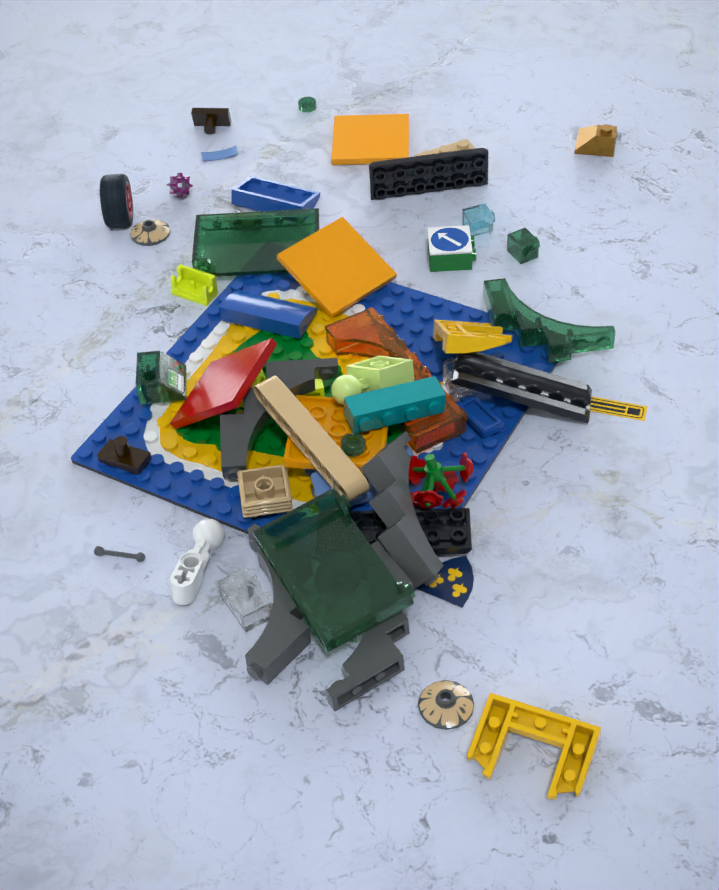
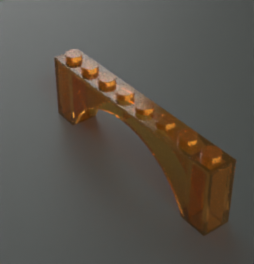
(370, 336)

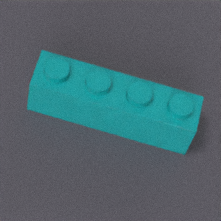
(394, 404)

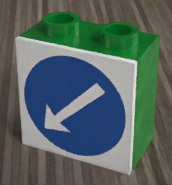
(450, 248)

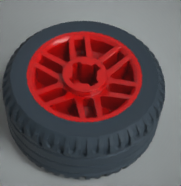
(116, 200)

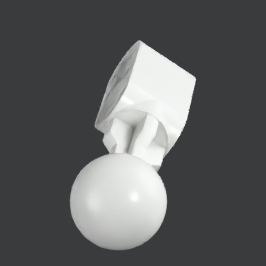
(189, 571)

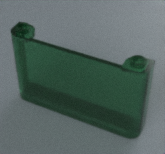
(249, 240)
(331, 570)

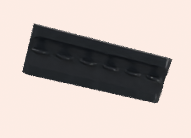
(428, 173)
(523, 385)
(445, 529)

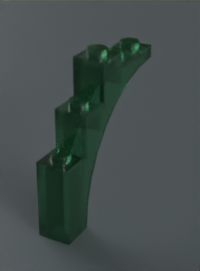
(533, 328)

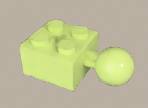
(372, 375)

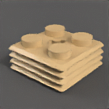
(264, 491)

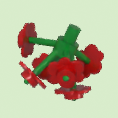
(441, 477)

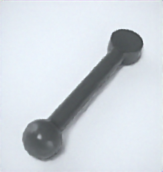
(99, 551)

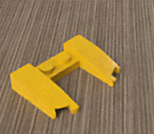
(468, 336)
(508, 715)

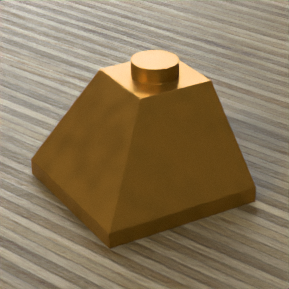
(596, 140)

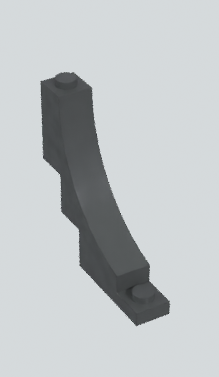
(241, 430)
(394, 506)
(284, 633)
(376, 655)

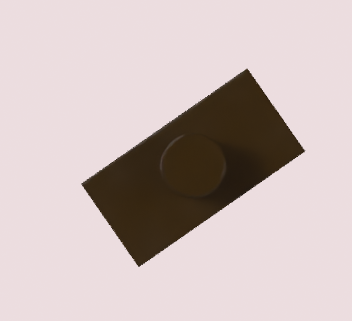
(211, 118)
(123, 456)

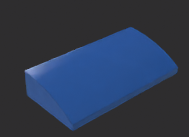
(272, 196)
(266, 313)

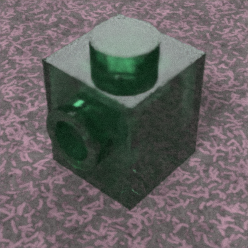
(523, 245)

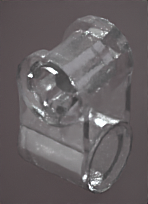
(455, 390)

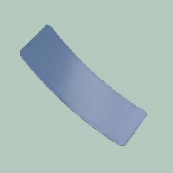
(217, 155)

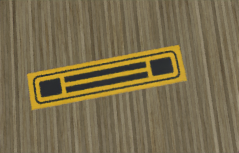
(618, 408)

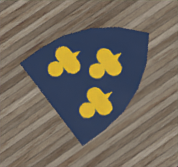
(454, 582)

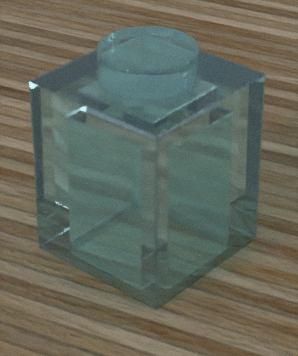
(479, 219)

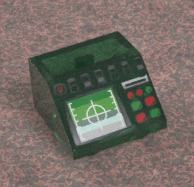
(160, 378)

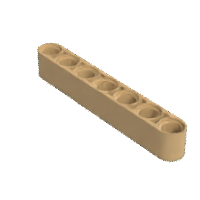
(311, 438)

